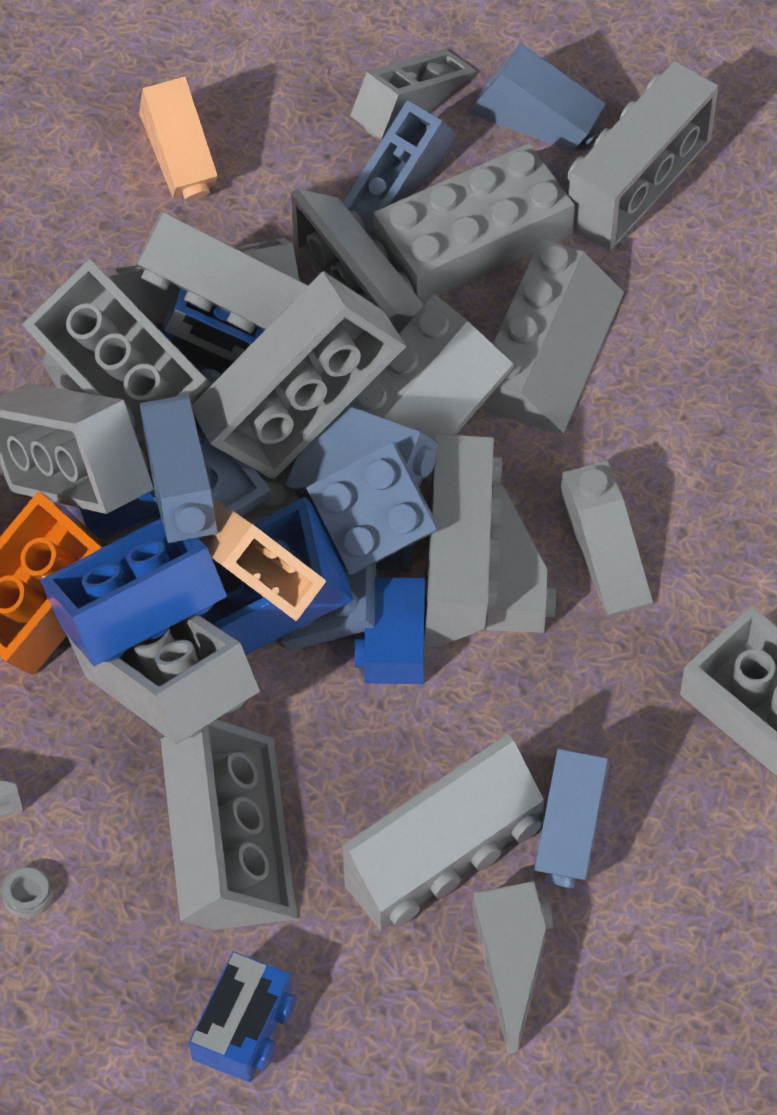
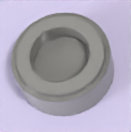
(26, 891)

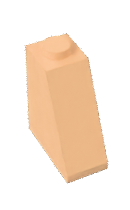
(178, 139)
(261, 562)

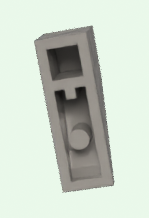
(419, 80)
(605, 537)
(520, 575)
(512, 940)

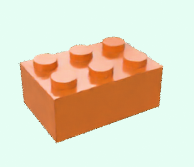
(31, 548)

